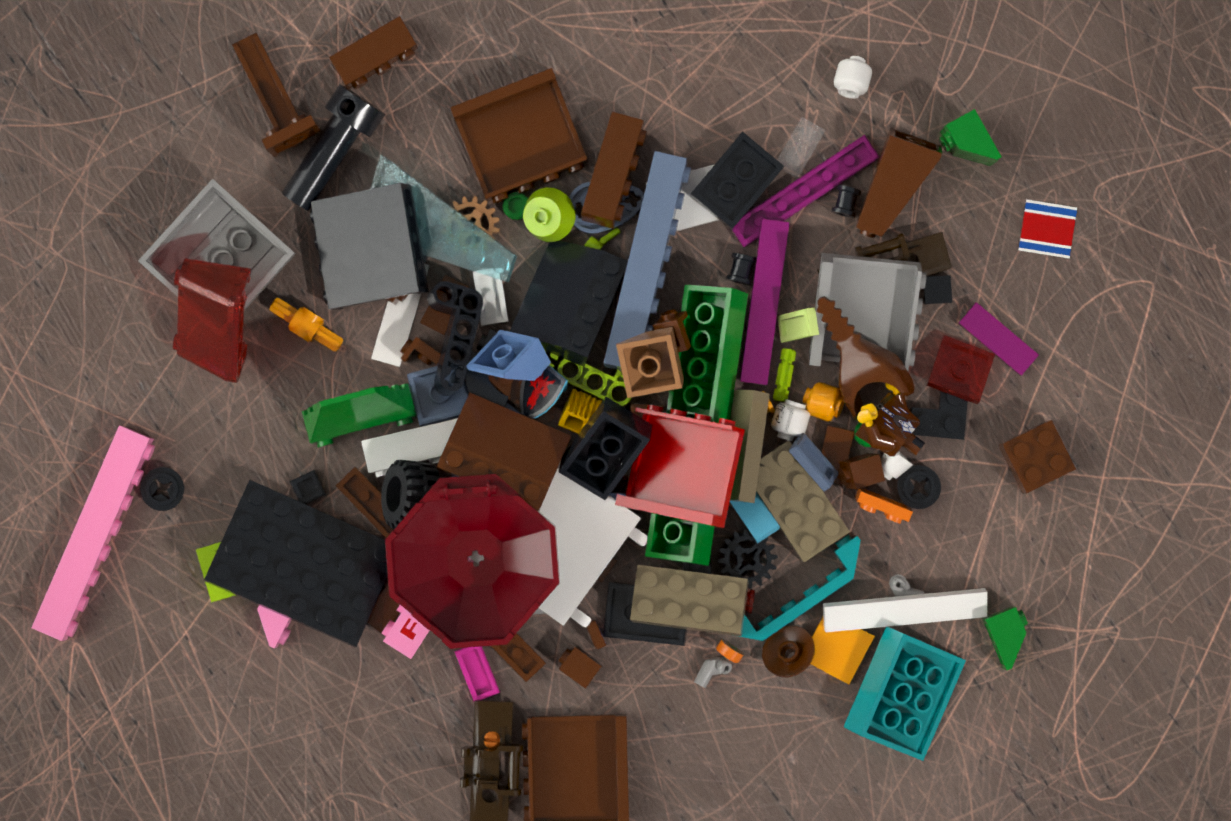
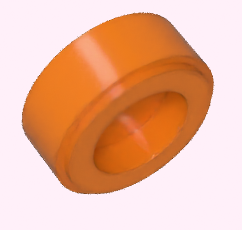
(729, 651)

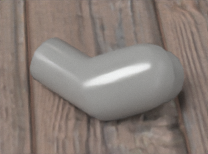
(901, 587)
(712, 667)

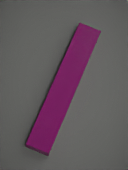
(806, 189)
(764, 301)

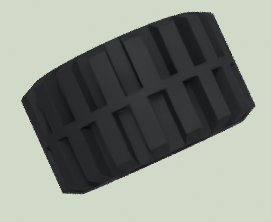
(404, 487)

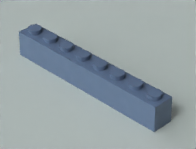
(648, 251)

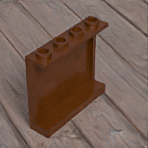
(519, 136)
(576, 768)

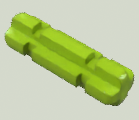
(784, 374)

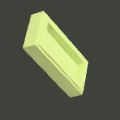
(798, 325)

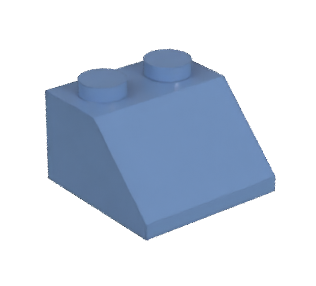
(511, 357)

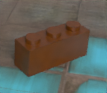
(374, 53)

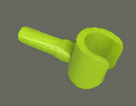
(594, 243)

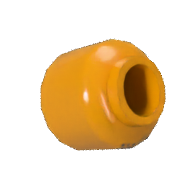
(823, 401)

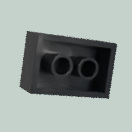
(605, 448)

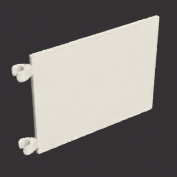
(587, 540)

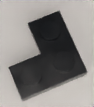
(945, 422)

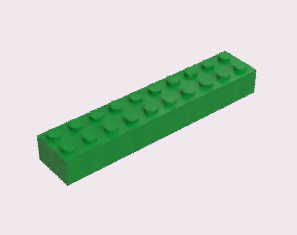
(708, 388)

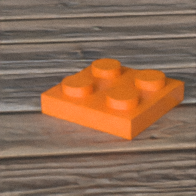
(893, 510)

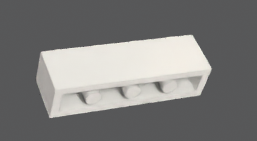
(412, 445)

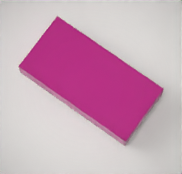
(477, 672)

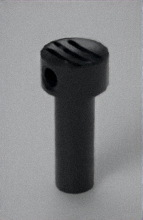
(349, 119)

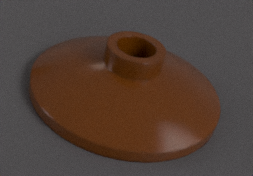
(781, 644)

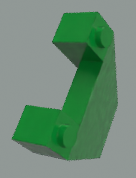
(358, 411)

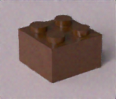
(1037, 456)

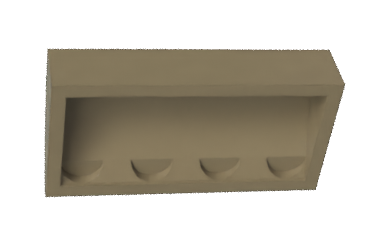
(750, 413)

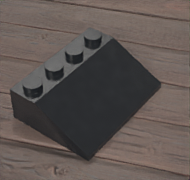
(570, 299)

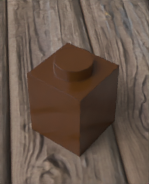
(861, 471)
(579, 666)

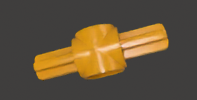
(306, 324)

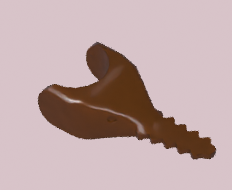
(861, 360)

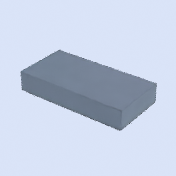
(813, 462)

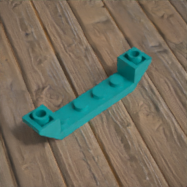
(847, 554)

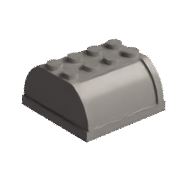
(219, 232)

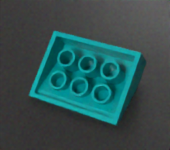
(904, 693)

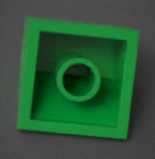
(969, 140)

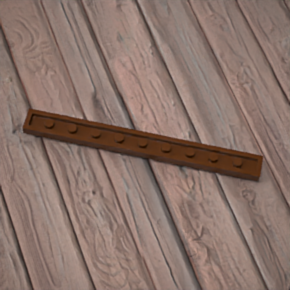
(368, 502)

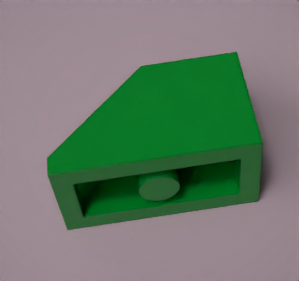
(1007, 634)

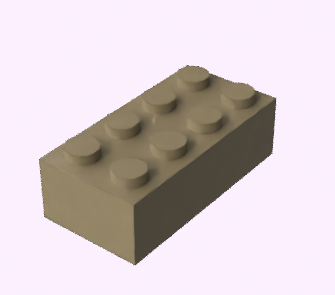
(798, 504)
(689, 600)

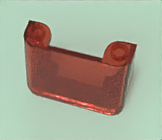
(212, 317)

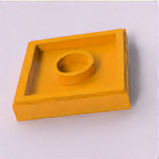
(840, 651)

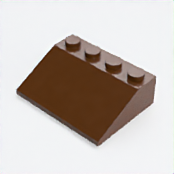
(504, 444)

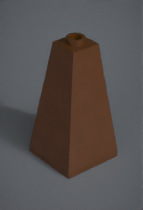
(898, 175)

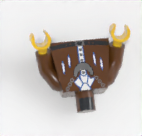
(890, 425)

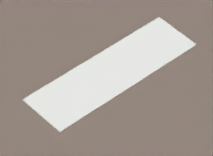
(395, 329)

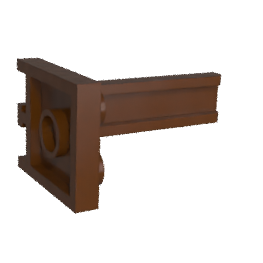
(289, 127)

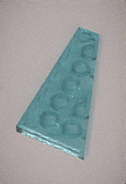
(446, 232)

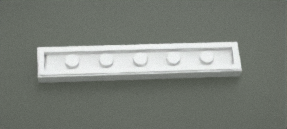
(905, 610)

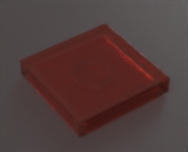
(960, 369)

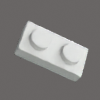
(494, 303)

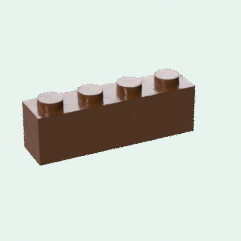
(613, 169)

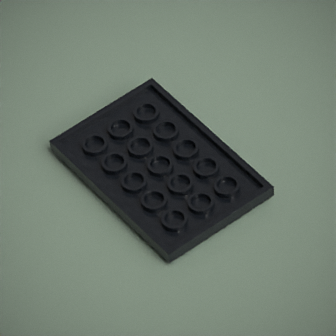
(300, 563)

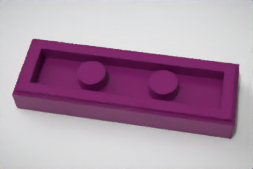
(998, 339)

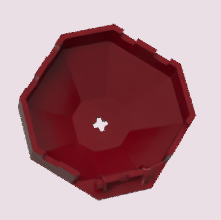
(449, 594)

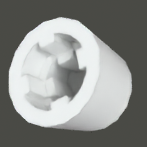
(895, 465)

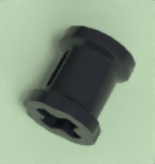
(846, 201)
(740, 268)

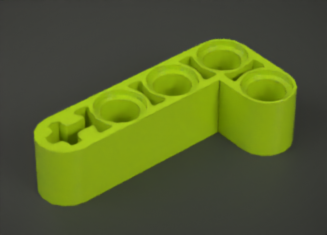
(585, 372)

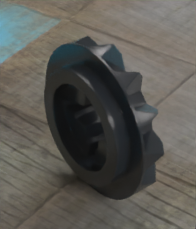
(931, 487)
(149, 488)

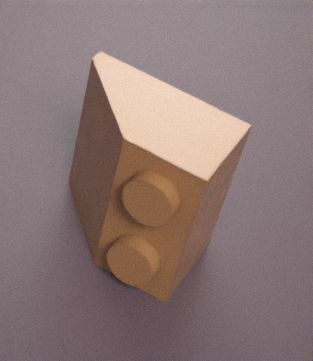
(650, 363)

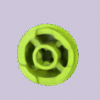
(549, 214)

